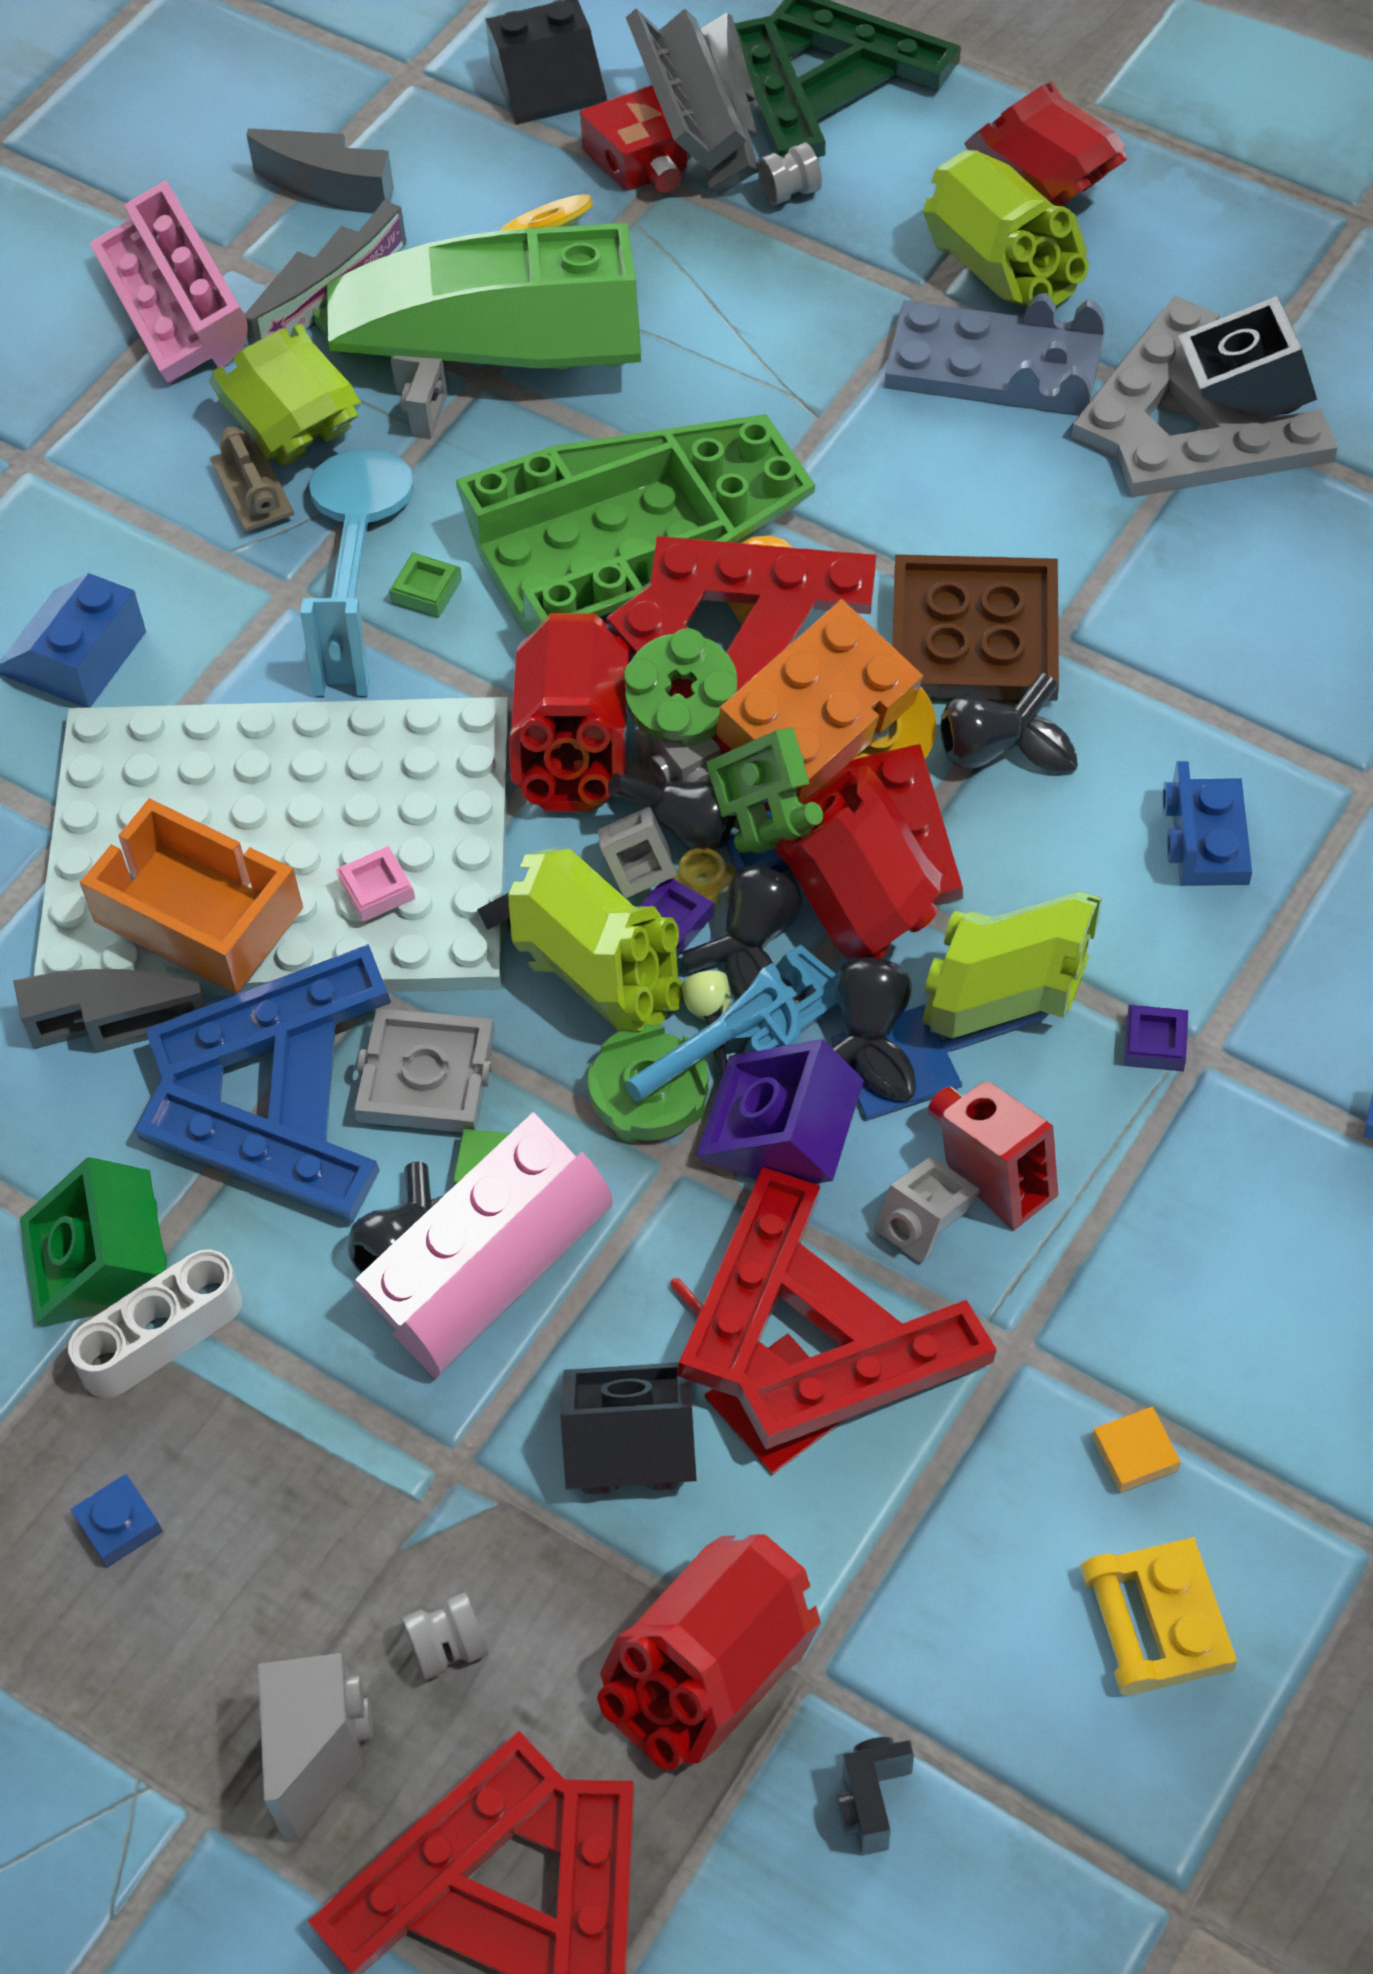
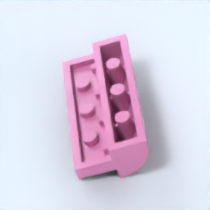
(171, 285)
(485, 1244)

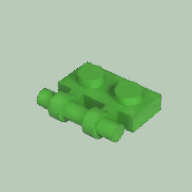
(760, 773)

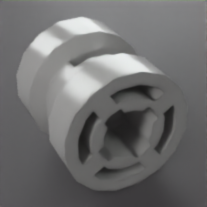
(789, 174)
(445, 1636)

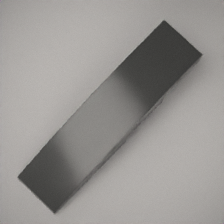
(731, 65)

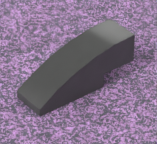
(322, 168)
(101, 1003)

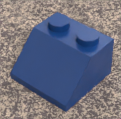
(77, 640)

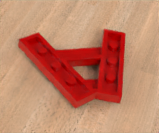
(777, 579)
(877, 1352)
(427, 1890)

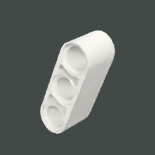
(143, 1351)

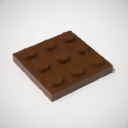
(977, 623)

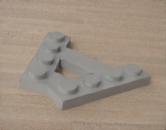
(1229, 448)

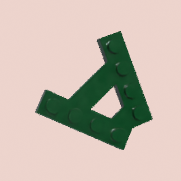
(867, 55)

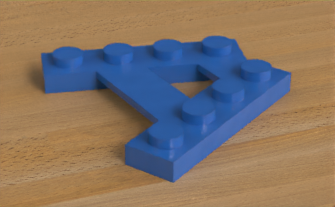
(291, 1146)

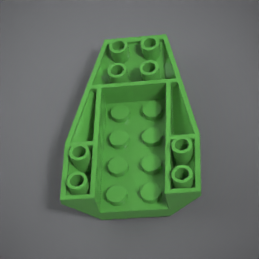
(496, 300)
(584, 517)

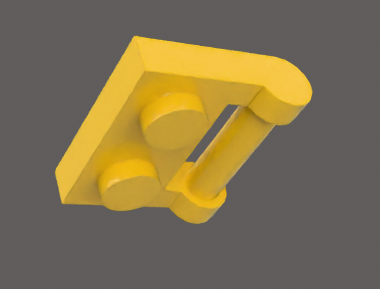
(1178, 1609)

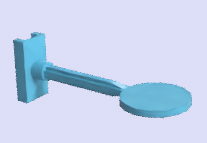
(355, 490)

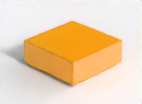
(1136, 1449)

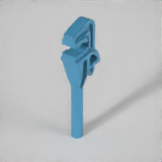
(762, 1013)

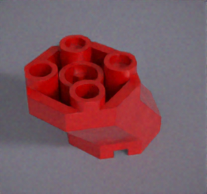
(1051, 144)
(569, 713)
(862, 867)
(708, 1650)

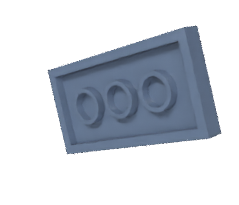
(998, 355)

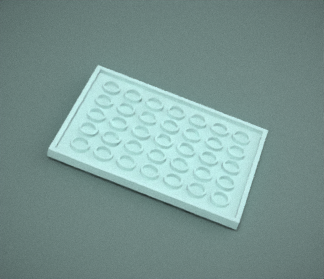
(316, 794)

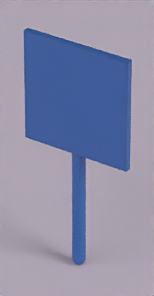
(928, 1057)

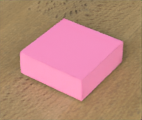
(375, 883)

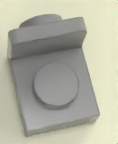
(422, 391)
(923, 1206)

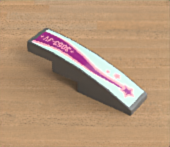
(303, 281)

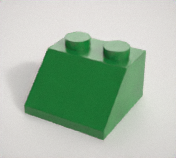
(91, 1241)

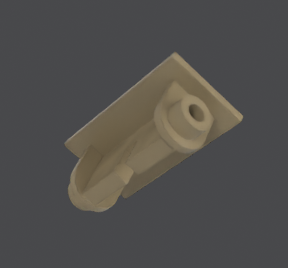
(249, 481)

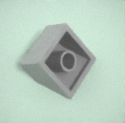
(309, 1736)

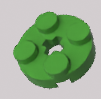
(675, 657)
(662, 1112)

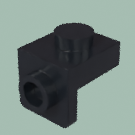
(862, 1804)

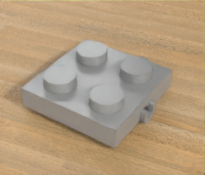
(424, 1070)

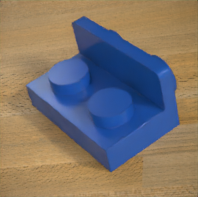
(1208, 829)

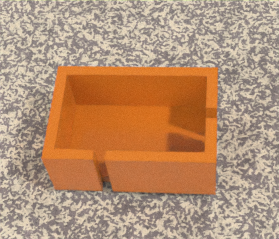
(826, 692)
(192, 895)

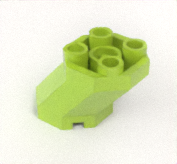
(1005, 230)
(286, 394)
(596, 940)
(1011, 964)

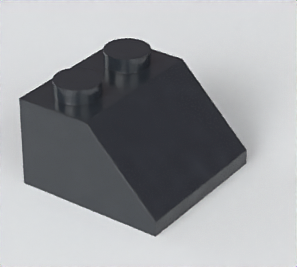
(545, 60)
(1250, 361)
(627, 1428)

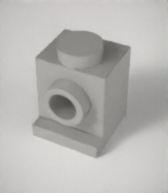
(675, 761)
(636, 852)

